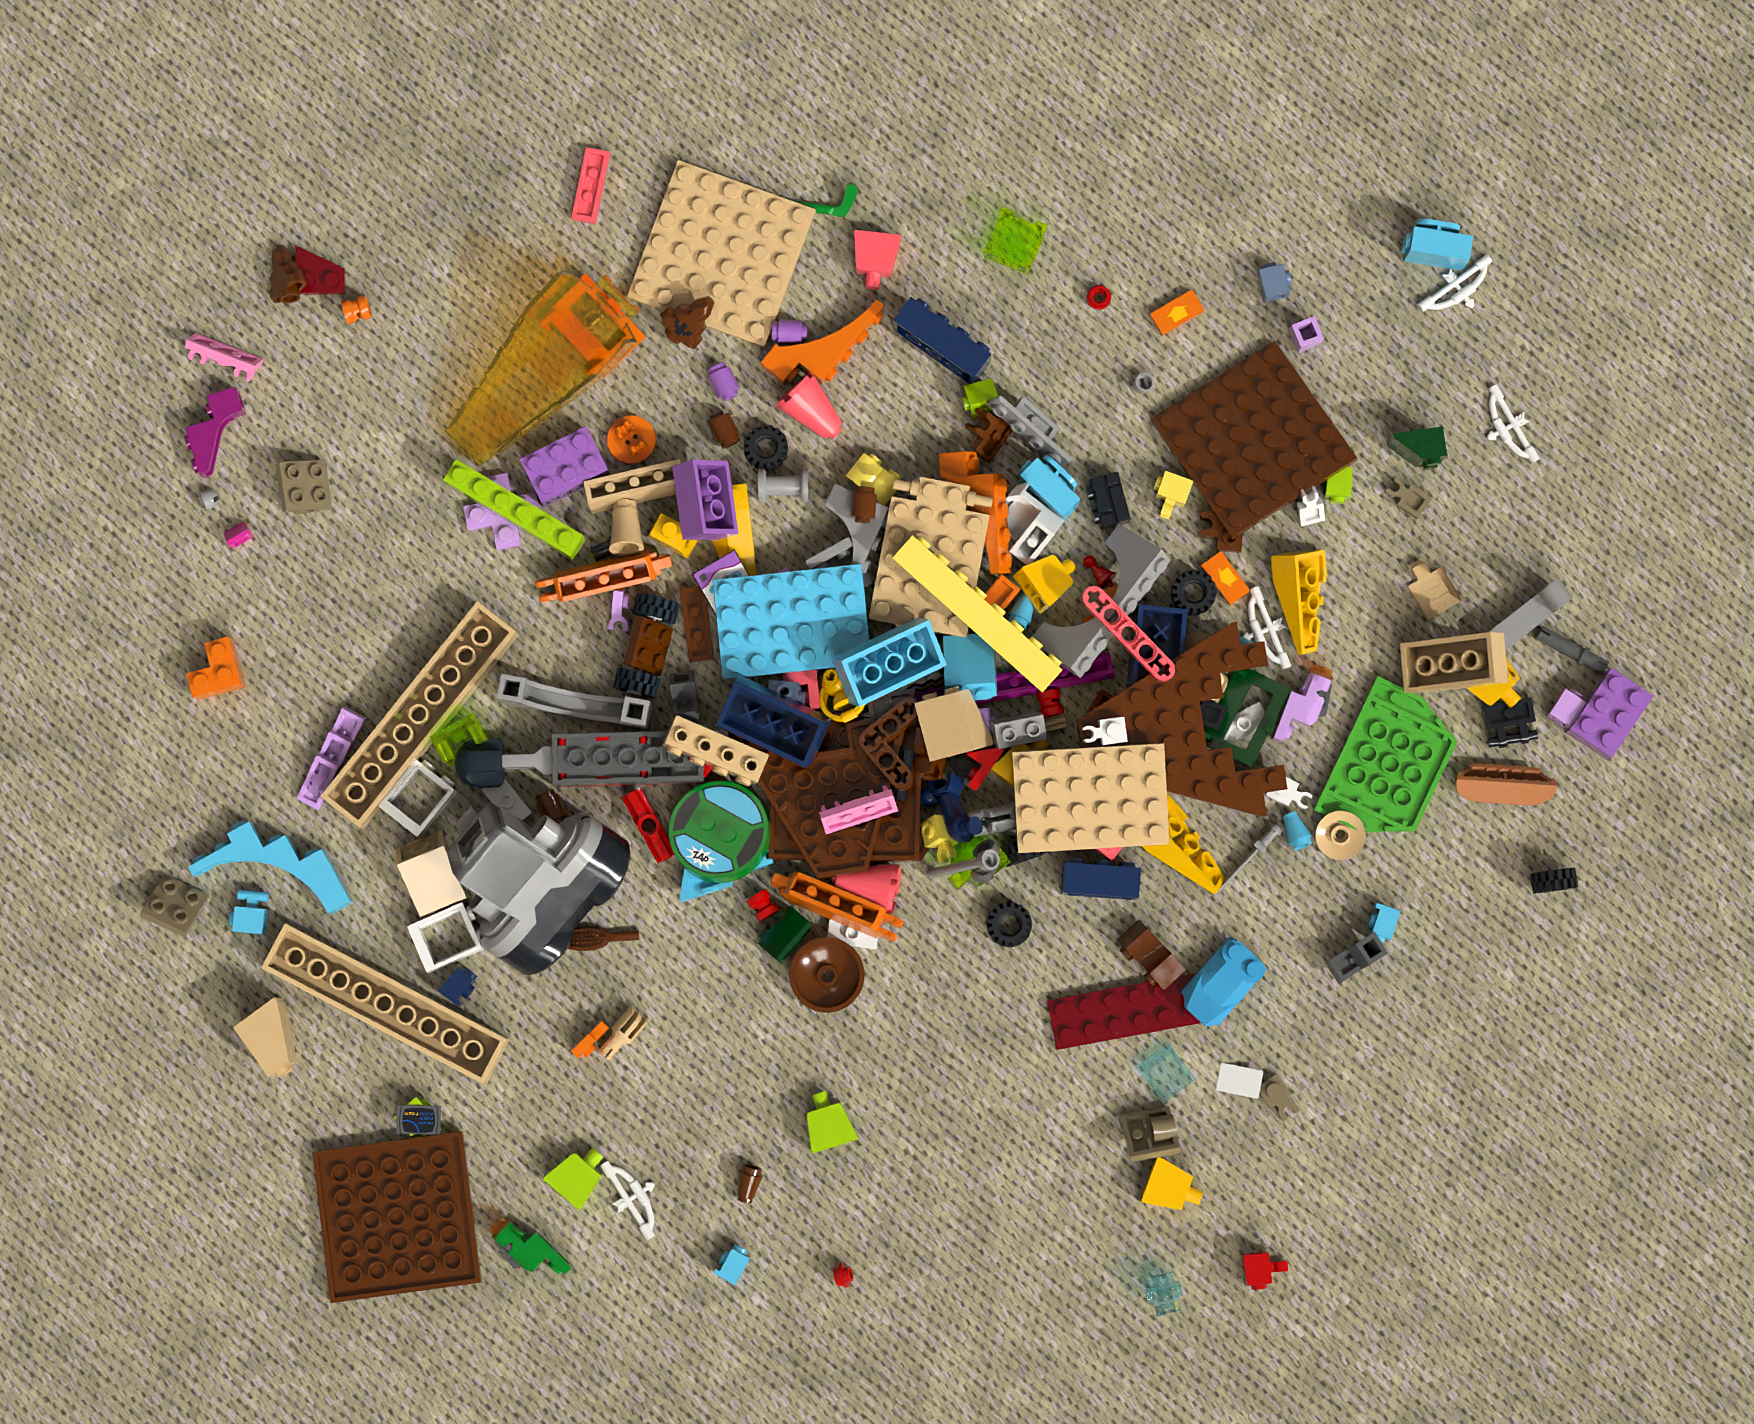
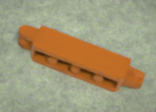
(604, 576)
(836, 904)

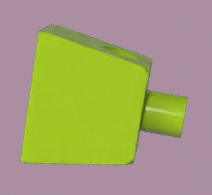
(828, 1124)
(576, 1177)

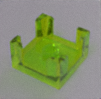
(1015, 242)
(456, 733)

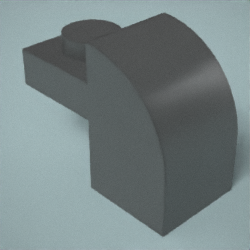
(684, 695)
(1356, 957)

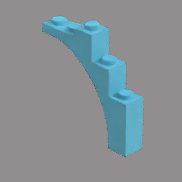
(314, 870)

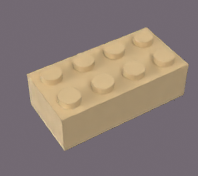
(1454, 662)

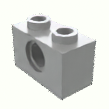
(1018, 729)

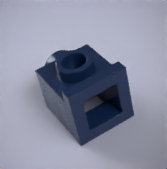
(459, 985)

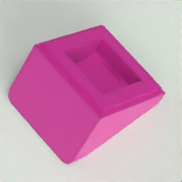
(238, 535)

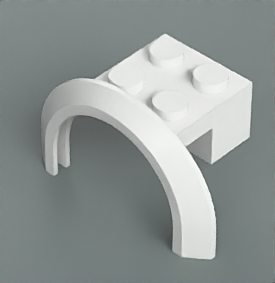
(1029, 524)

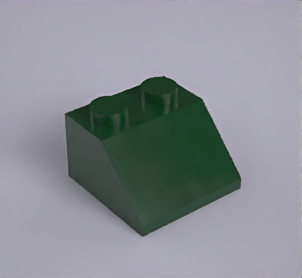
(1420, 447)
(784, 934)

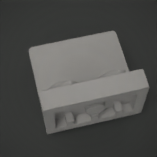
(837, 555)

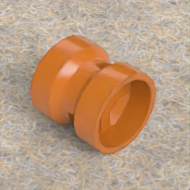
(356, 309)

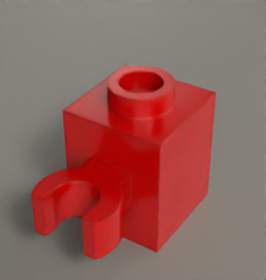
(1258, 1269)

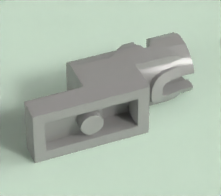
(996, 819)

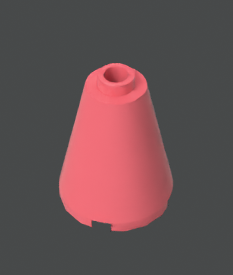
(811, 407)
(877, 885)

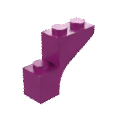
(206, 436)

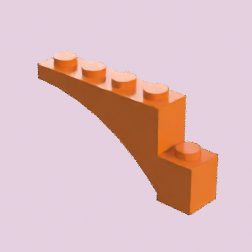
(824, 354)
(963, 469)

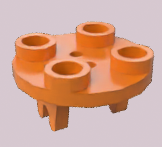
(639, 448)

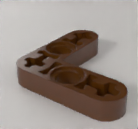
(882, 747)

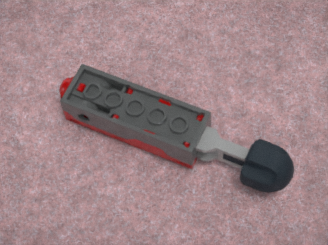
(583, 761)

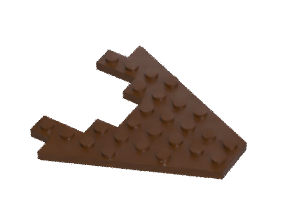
(1173, 716)
(832, 777)

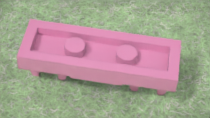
(223, 355)
(858, 810)

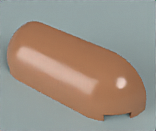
(1505, 784)

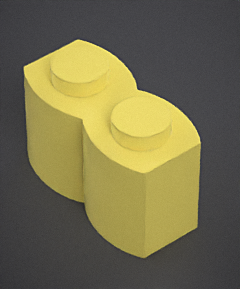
(869, 473)

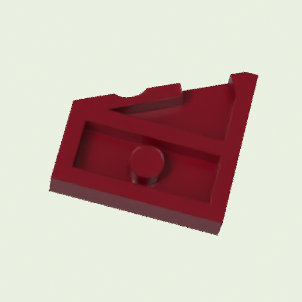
(321, 275)

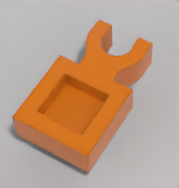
(586, 1045)

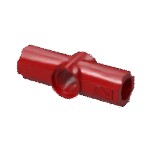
(641, 811)

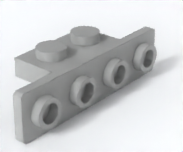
(1031, 424)

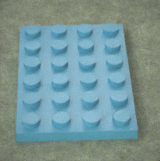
(789, 620)

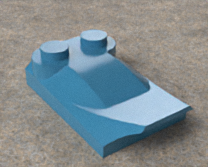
(1222, 982)

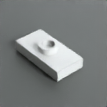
(1245, 723)
(508, 799)
(851, 936)

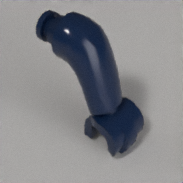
(957, 824)

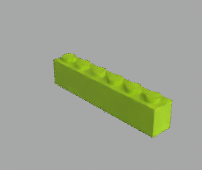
(514, 509)

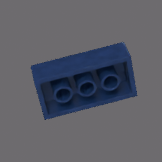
(942, 341)

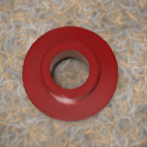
(1098, 289)
(843, 1275)

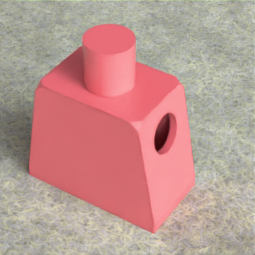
(875, 255)

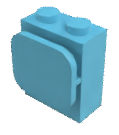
(1437, 244)
(1050, 485)
(970, 665)

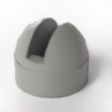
(1147, 381)
(209, 498)

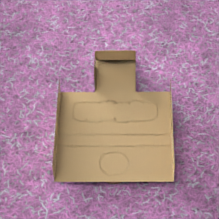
(1432, 590)

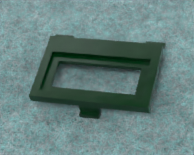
(1233, 699)

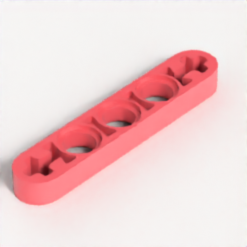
(1140, 637)

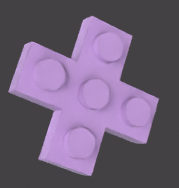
(505, 533)

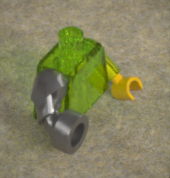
(971, 850)

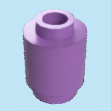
(789, 332)
(723, 382)

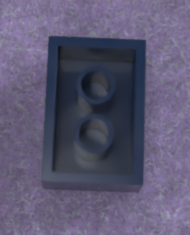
(1101, 879)

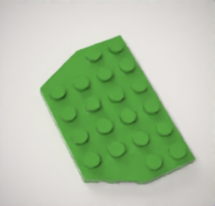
(1389, 761)

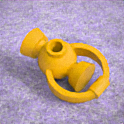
(832, 686)

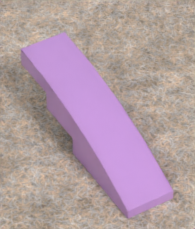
(331, 757)

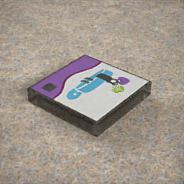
(724, 567)

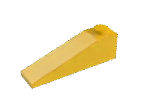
(743, 541)
(1298, 583)
(1185, 853)

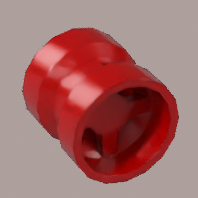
(1050, 702)
(762, 905)

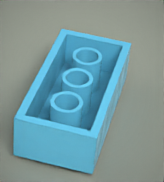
(889, 661)

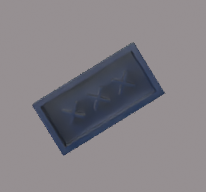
(1165, 628)
(774, 721)

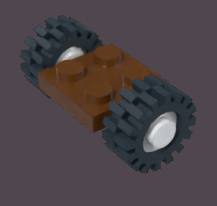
(647, 645)

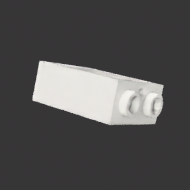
(402, 818)
(422, 945)

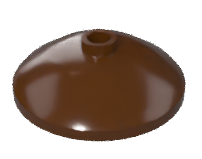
(822, 956)

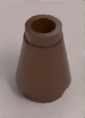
(748, 1182)

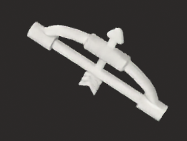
(1463, 293)
(1502, 430)
(1273, 626)
(639, 1193)

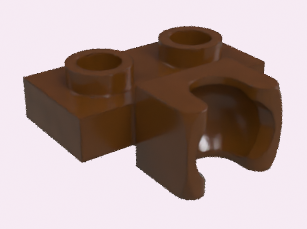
(990, 434)
(1224, 542)
(931, 770)

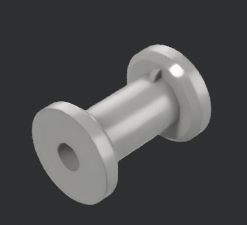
(783, 485)

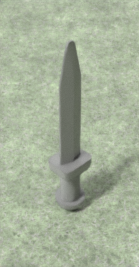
(1260, 845)

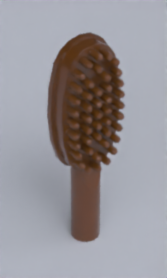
(594, 938)

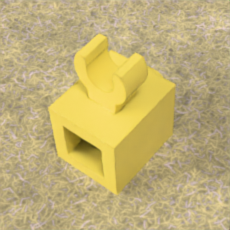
(1173, 490)
(936, 836)

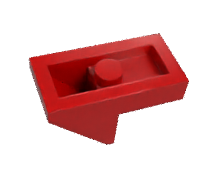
(987, 758)

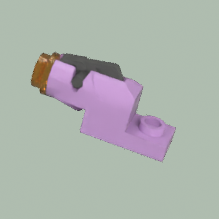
(1308, 705)

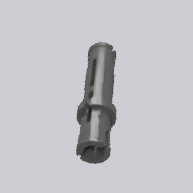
(1572, 650)

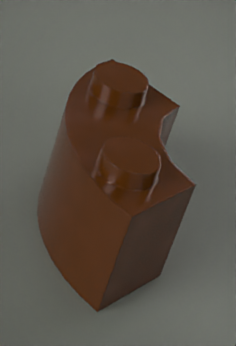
(1151, 955)

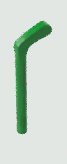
(836, 210)

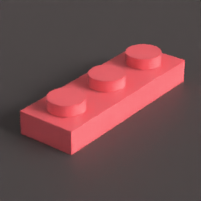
(591, 185)

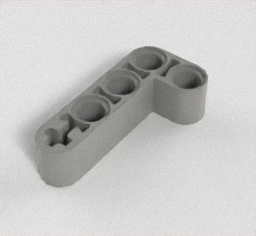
(1533, 612)

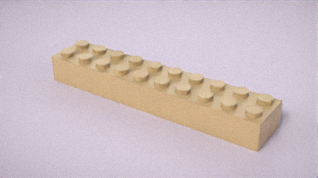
(419, 713)
(385, 1003)

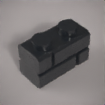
(1108, 500)

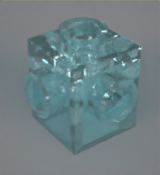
(1163, 1288)

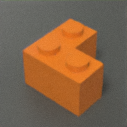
(222, 675)

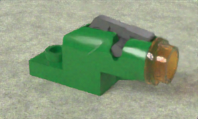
(526, 1251)

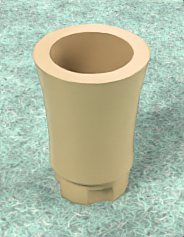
(626, 531)

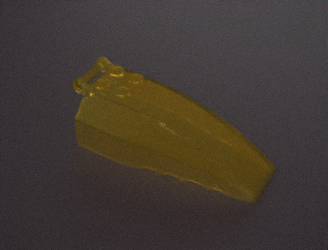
(550, 358)

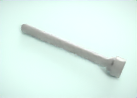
(986, 860)

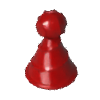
(1102, 575)

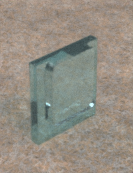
(1165, 1073)

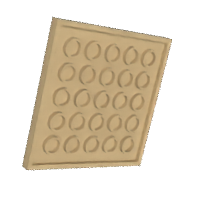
(725, 245)

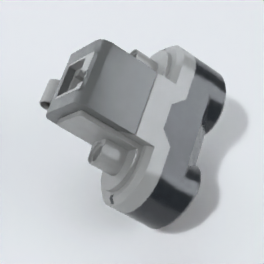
(535, 880)

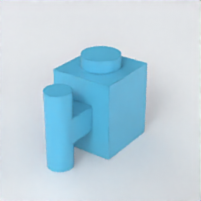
(250, 918)

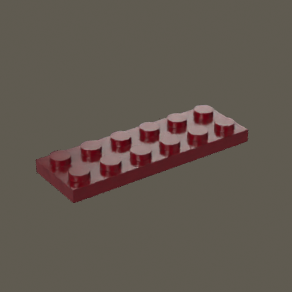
(1119, 1013)

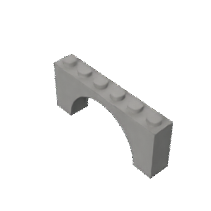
(864, 535)
(1139, 568)
(535, 696)

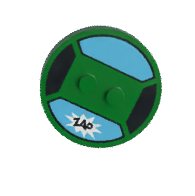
(719, 831)

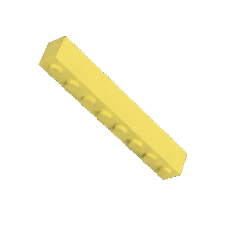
(979, 615)

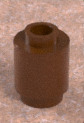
(724, 429)
(863, 504)
(551, 805)

